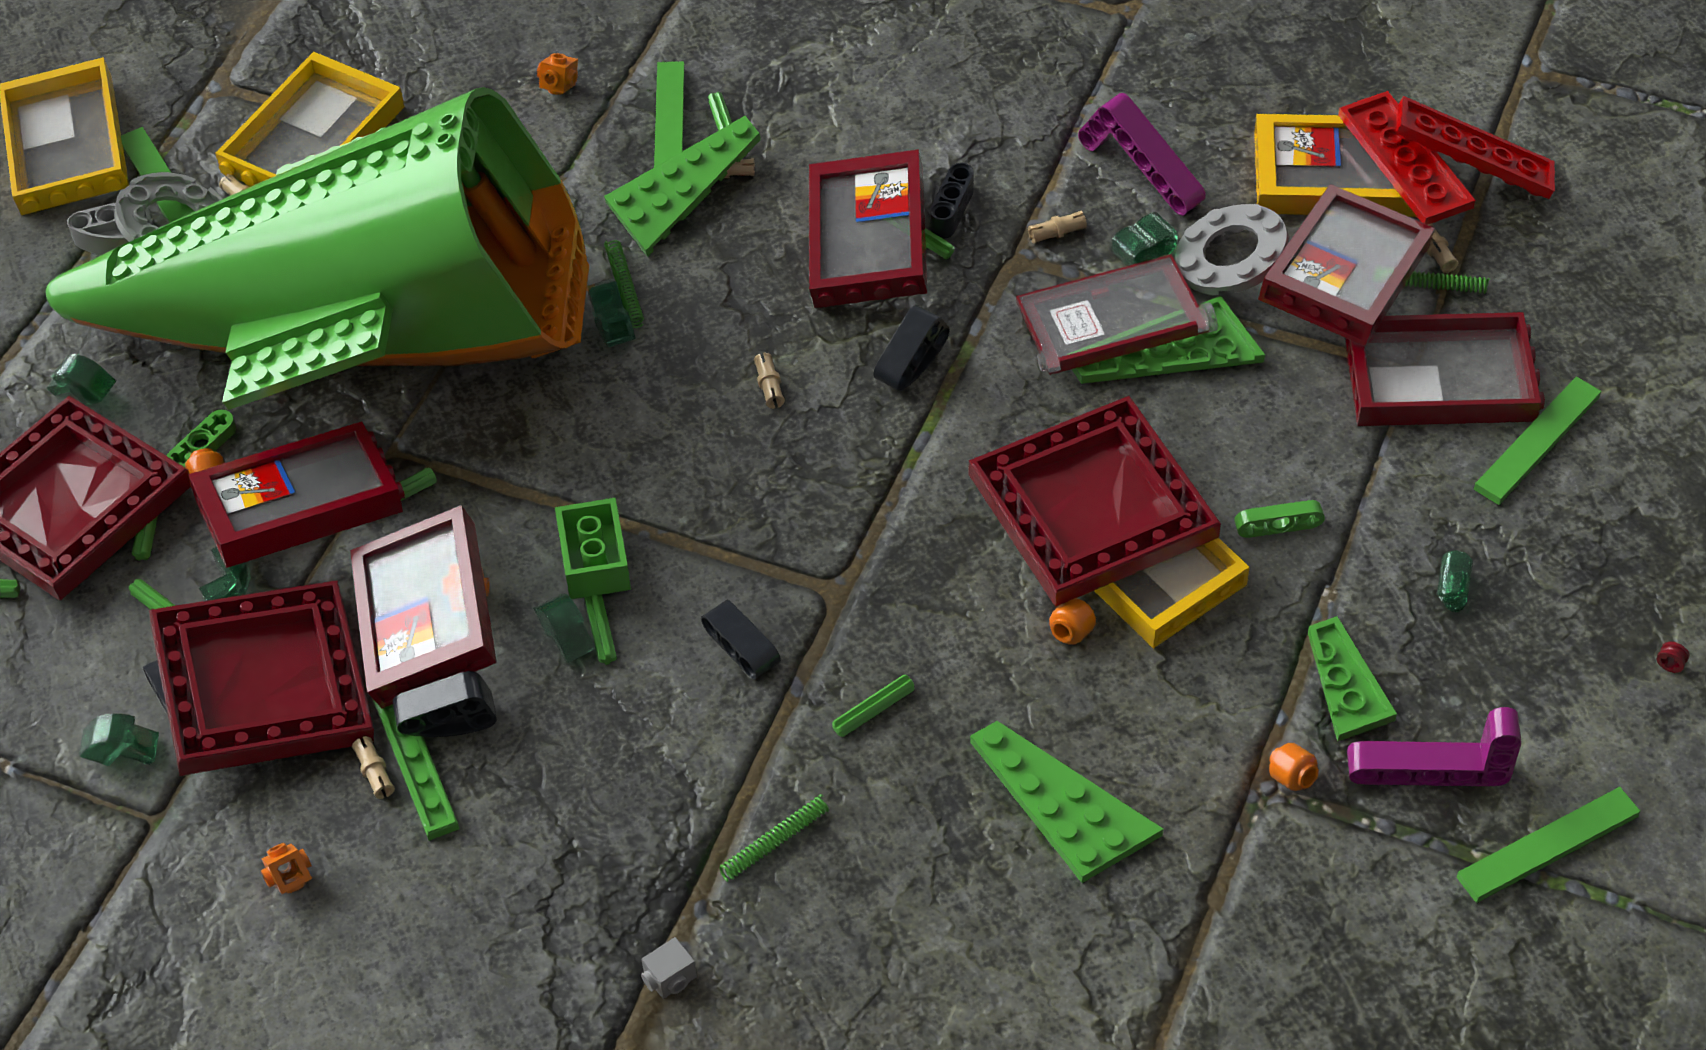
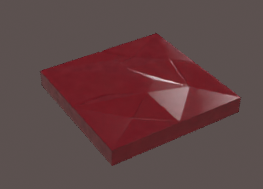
(78, 494)
(1093, 500)
(259, 677)

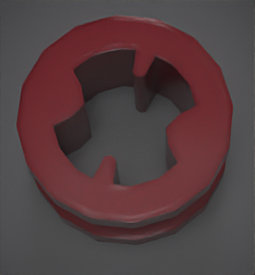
(1673, 657)

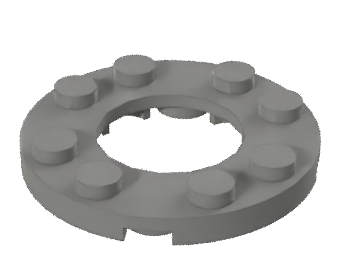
(153, 188)
(1244, 275)

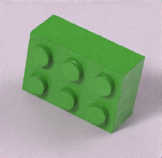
(592, 548)

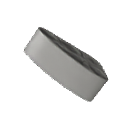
(97, 230)

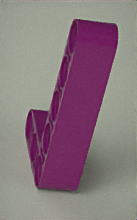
(1147, 149)
(1441, 762)

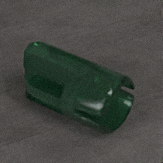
(1455, 579)

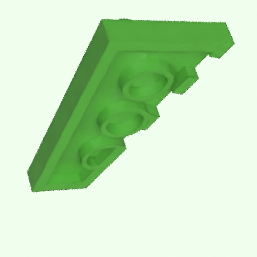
(1348, 684)

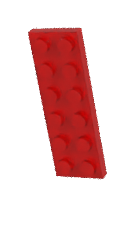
(1475, 147)
(1411, 168)

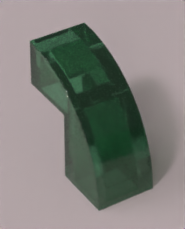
(233, 582)

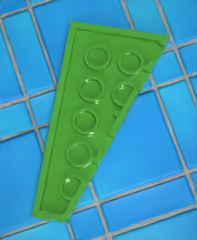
(675, 187)
(1221, 348)
(1074, 814)

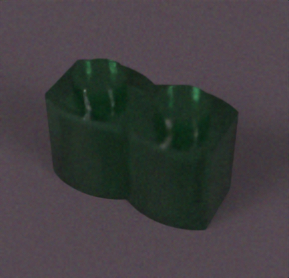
(1145, 240)

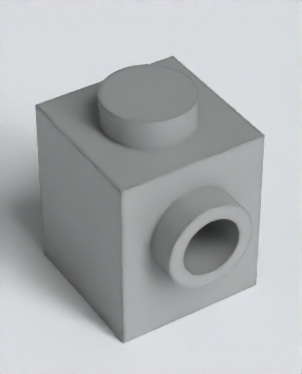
(668, 968)

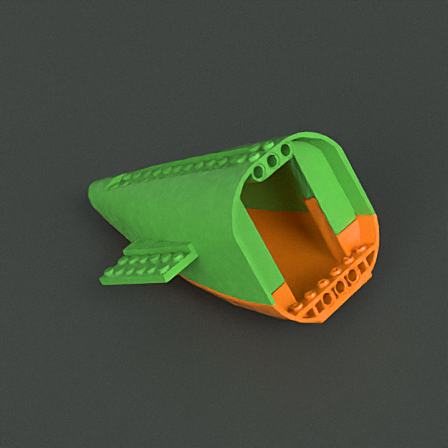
(380, 252)

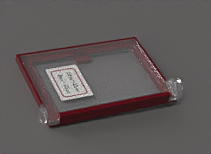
(1113, 314)

